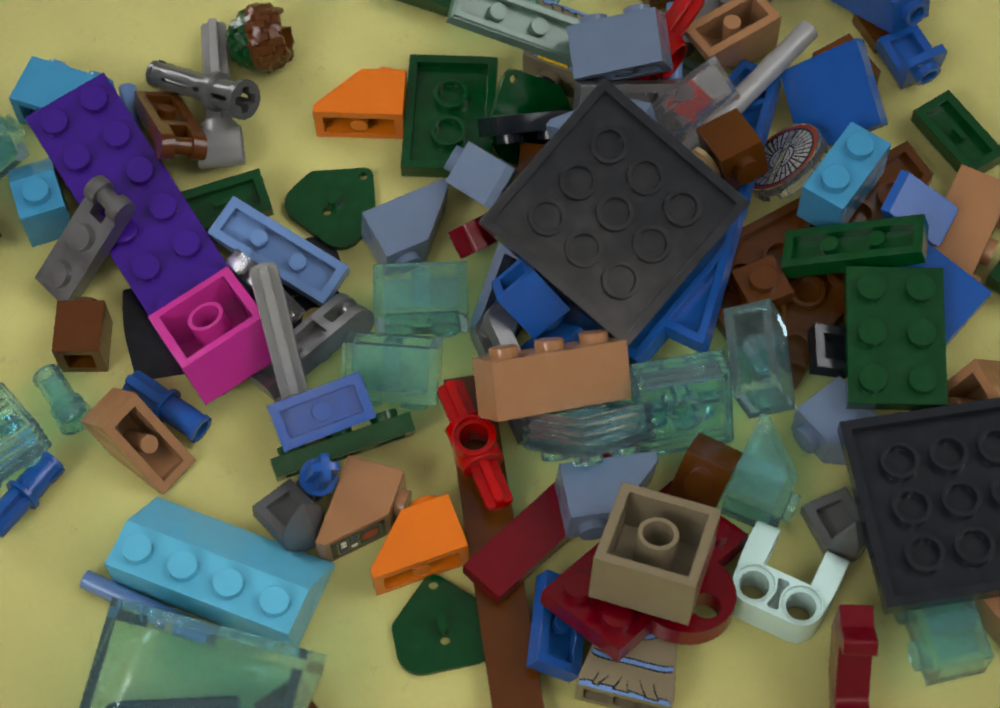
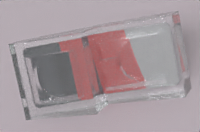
(695, 99)

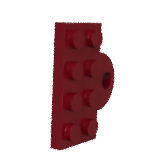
(621, 629)

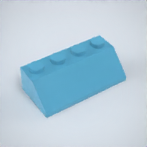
(218, 571)

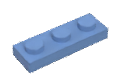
(299, 262)

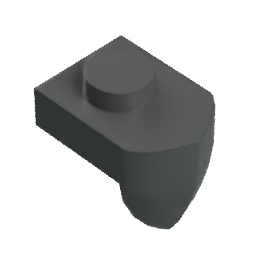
(290, 517)
(836, 524)

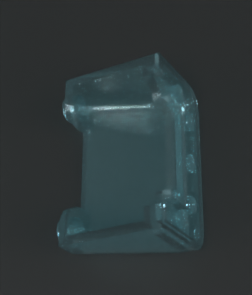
(184, 662)

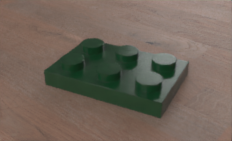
(443, 109)
(894, 338)

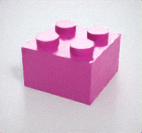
(214, 334)

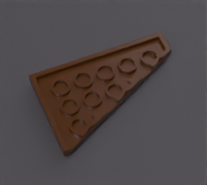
(817, 296)

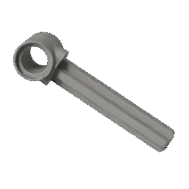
(222, 133)
(278, 330)

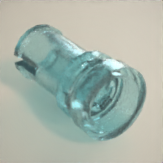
(65, 404)

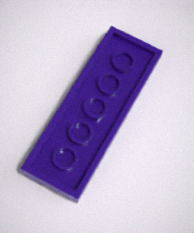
(164, 243)

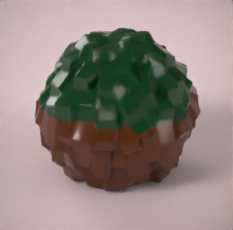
(259, 38)

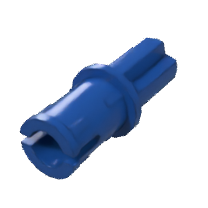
(169, 406)
(318, 476)
(27, 490)

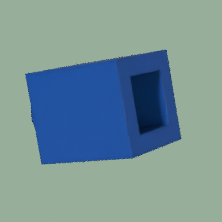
(530, 299)

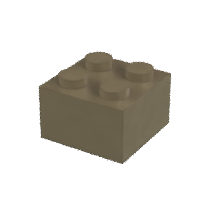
(654, 553)

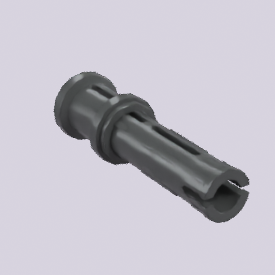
(214, 90)

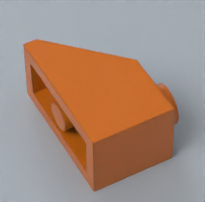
(364, 106)
(420, 544)

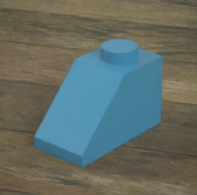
(39, 201)

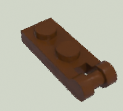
(170, 125)

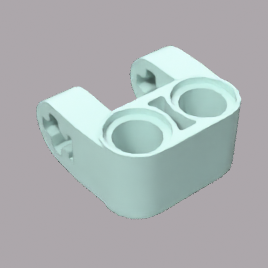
(783, 590)

